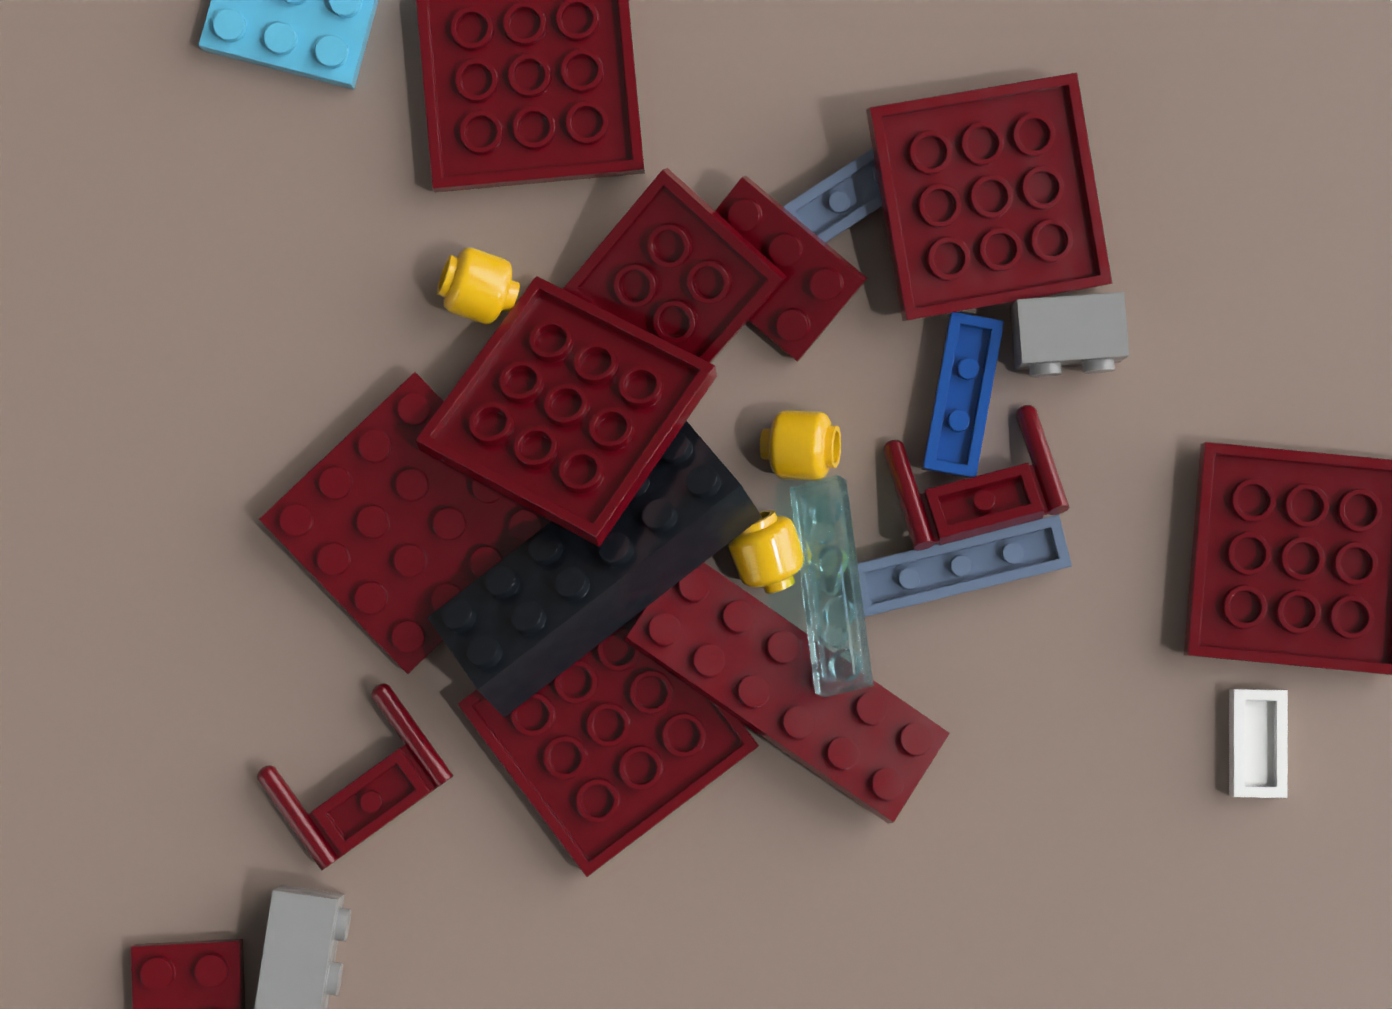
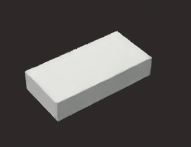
(1258, 743)

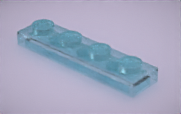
(831, 587)

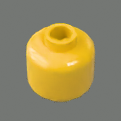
(477, 285)
(801, 445)
(768, 553)

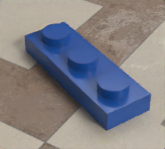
(962, 395)

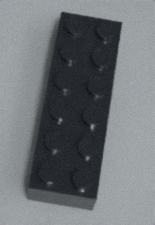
(568, 595)

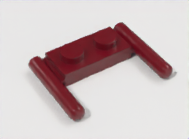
(982, 501)
(370, 799)

